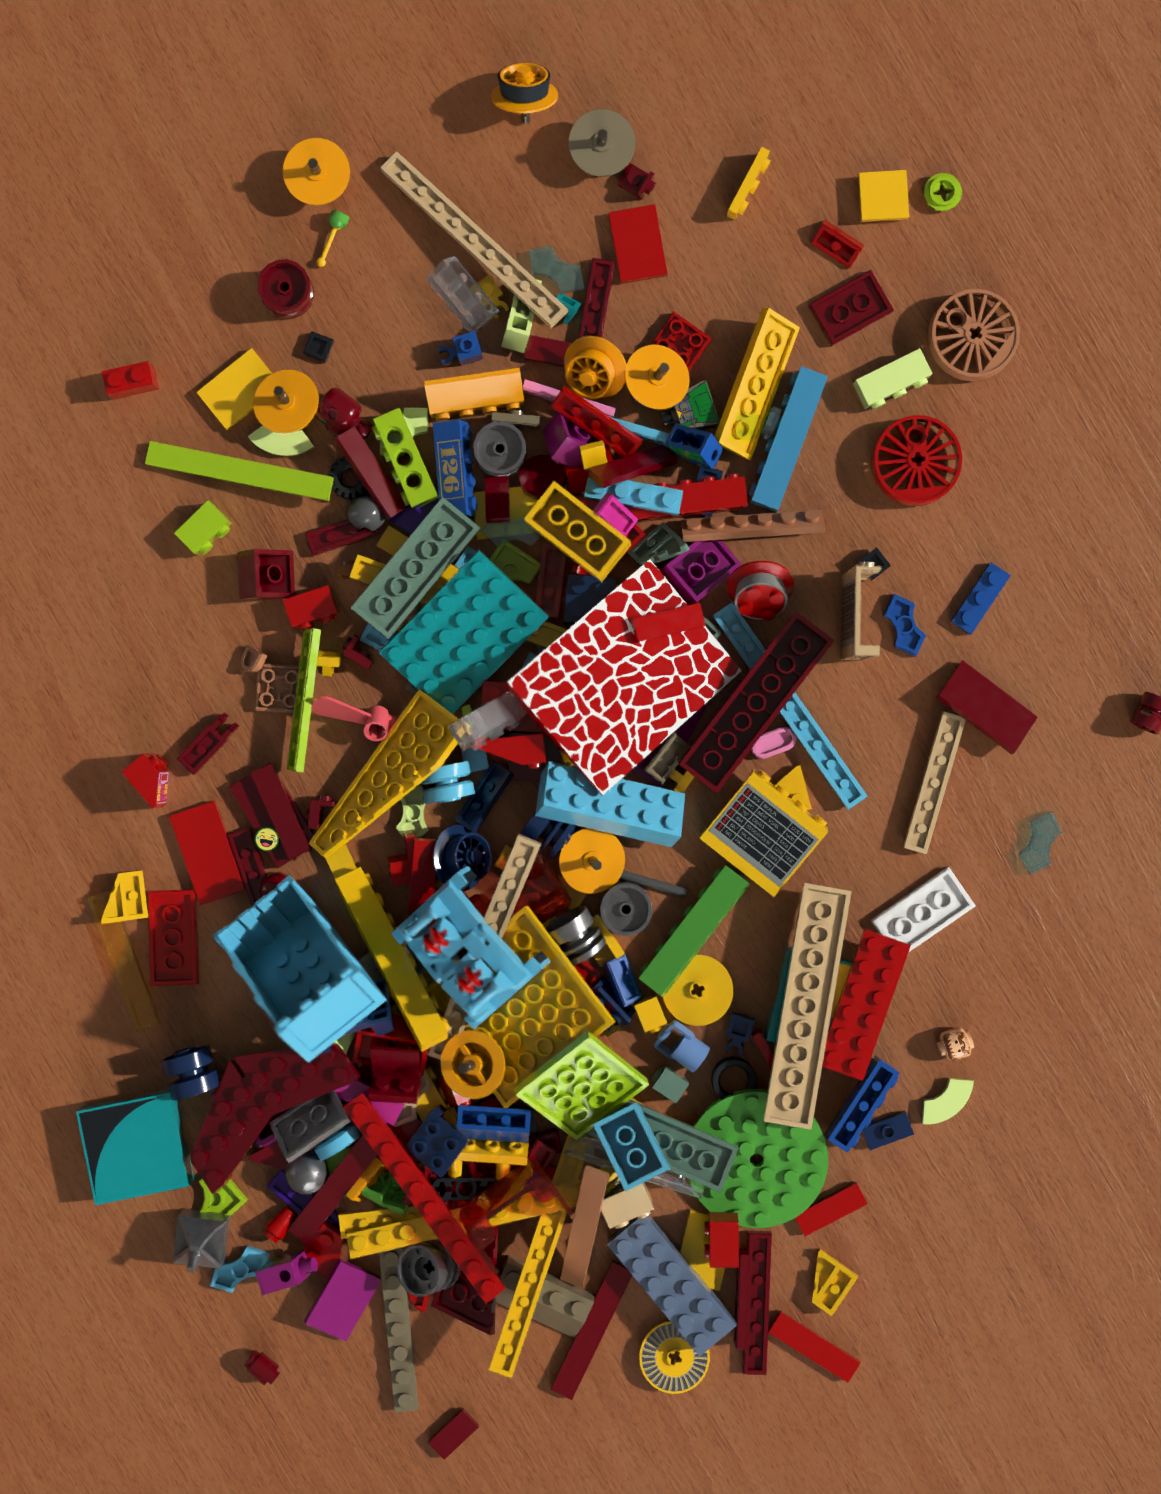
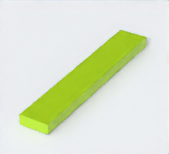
(303, 699)

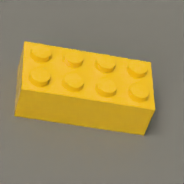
(577, 531)

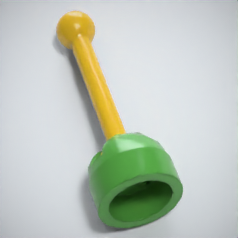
(337, 221)

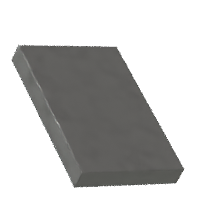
(308, 1124)

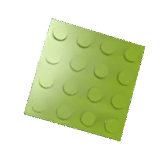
(581, 1085)

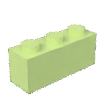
(893, 379)

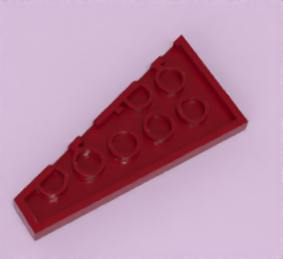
(462, 1298)

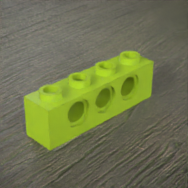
(395, 423)

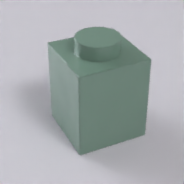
(669, 1083)

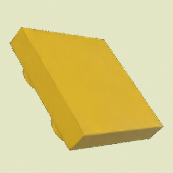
(883, 195)

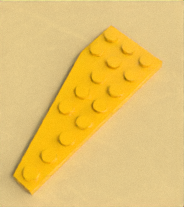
(403, 760)

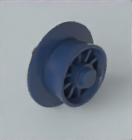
(457, 849)

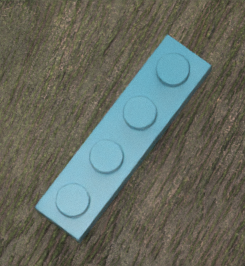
(639, 495)

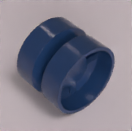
(192, 1078)

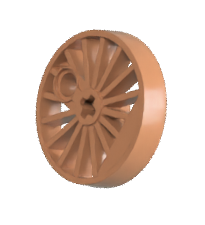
(982, 340)

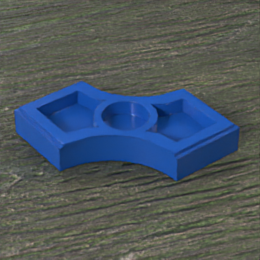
(900, 614)

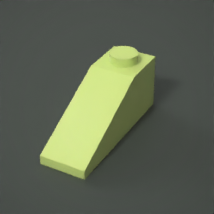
(518, 326)

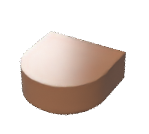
(252, 659)

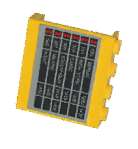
(765, 832)

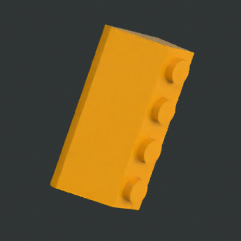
(474, 394)

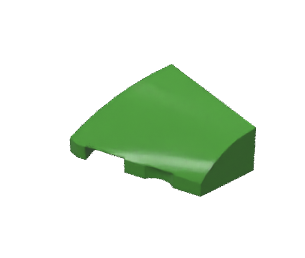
(387, 1193)

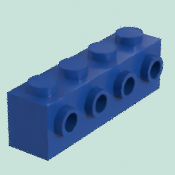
(861, 1104)

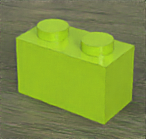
(203, 528)

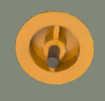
(472, 1064)

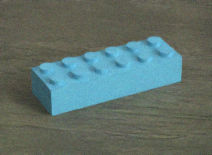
(624, 810)

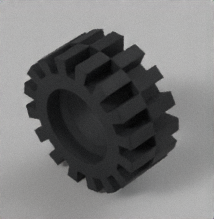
(339, 488)

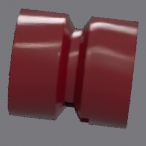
(1149, 704)

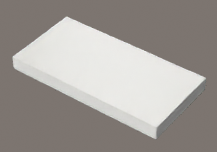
(925, 910)

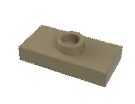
(518, 419)
(667, 757)

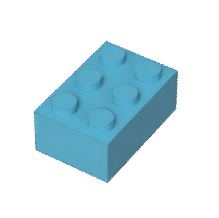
(631, 1146)

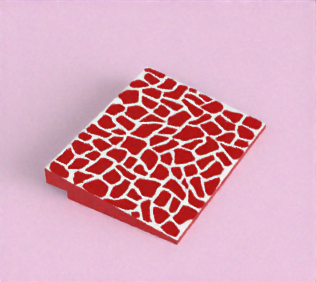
(619, 698)

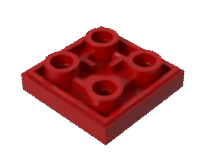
(683, 339)

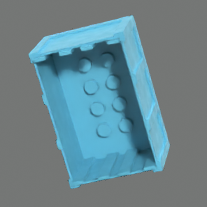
(299, 969)

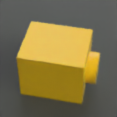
(650, 1013)

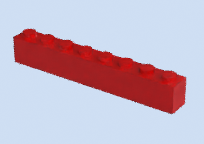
(697, 497)

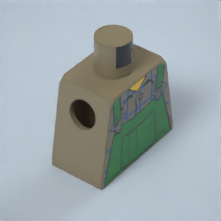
(694, 410)

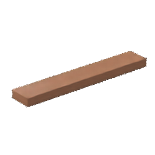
(584, 1226)

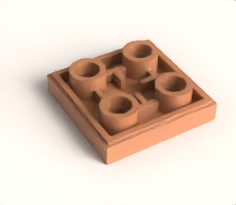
(276, 688)

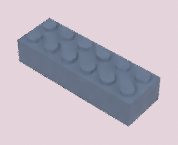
(672, 1283)

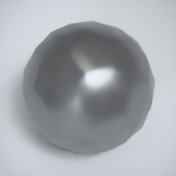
(306, 1173)

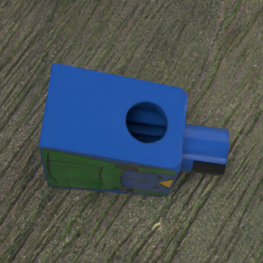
(703, 446)

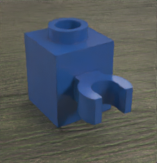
(465, 348)

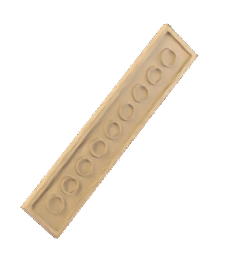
(807, 1006)

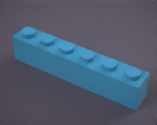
(788, 439)

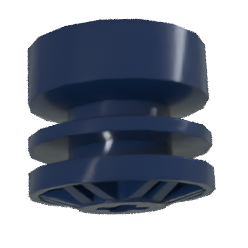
(550, 831)

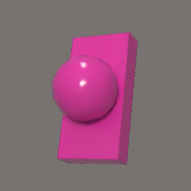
(615, 514)

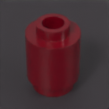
(262, 1368)

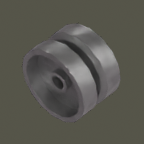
(495, 436)
(630, 922)

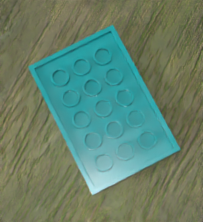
(464, 633)

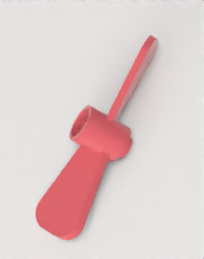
(376, 720)

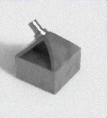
(201, 1239)

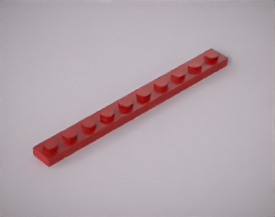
(424, 1196)

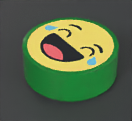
(267, 839)

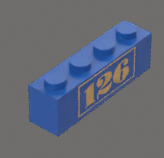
(454, 465)

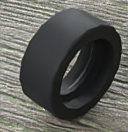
(728, 1062)

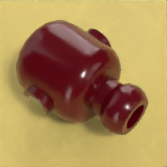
(341, 413)

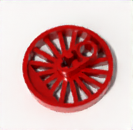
(917, 496)

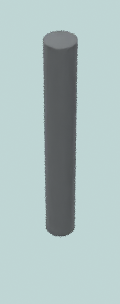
(653, 883)

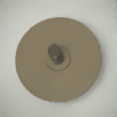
(602, 142)

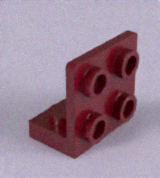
(395, 1075)

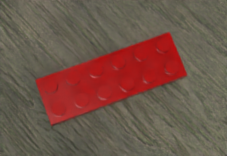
(864, 1003)

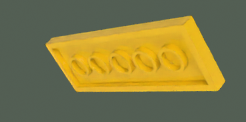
(756, 383)

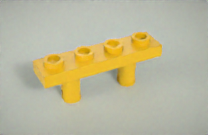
(491, 1152)

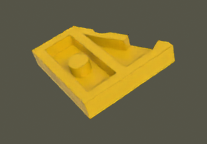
(831, 1282)

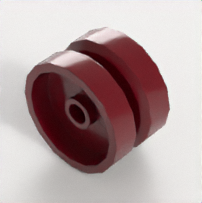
(272, 286)

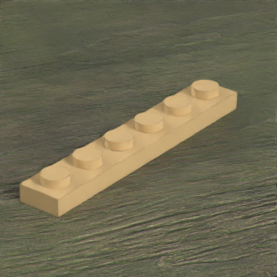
(934, 782)

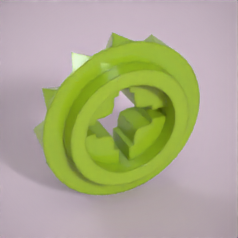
(948, 183)

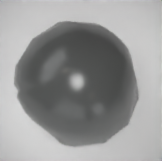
(365, 513)

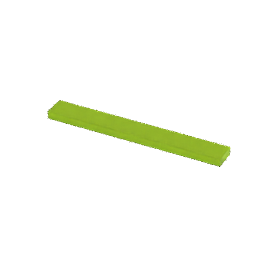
(239, 471)

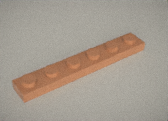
(752, 525)

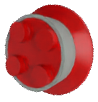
(760, 589)

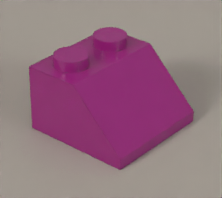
(564, 440)

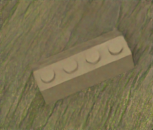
(559, 1302)

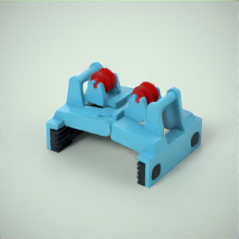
(441, 942)

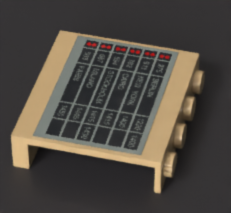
(850, 613)

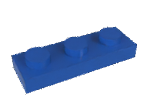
(980, 598)

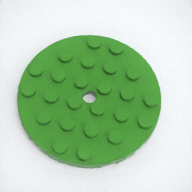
(791, 1165)

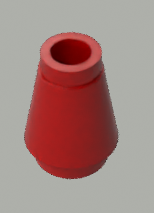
(278, 1226)

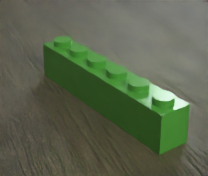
(694, 930)

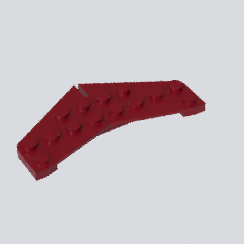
(247, 1103)

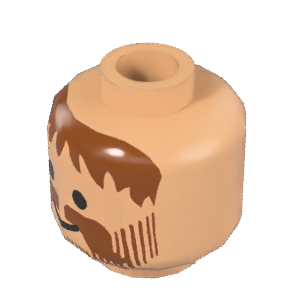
(955, 1044)

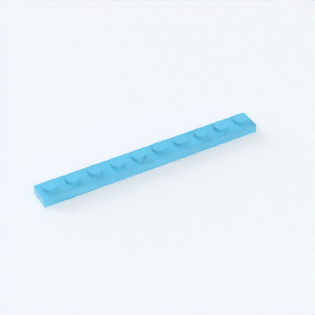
(794, 713)

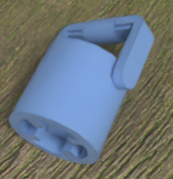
(687, 1050)

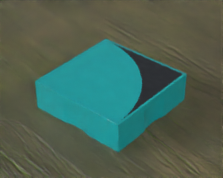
(134, 1147)

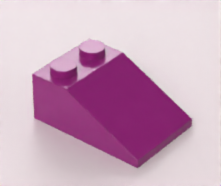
(700, 569)

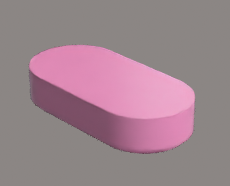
(774, 743)

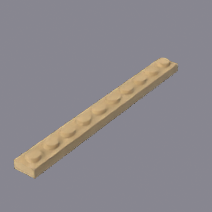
(474, 239)
(497, 918)

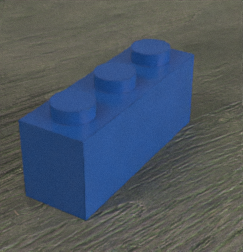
(494, 1123)

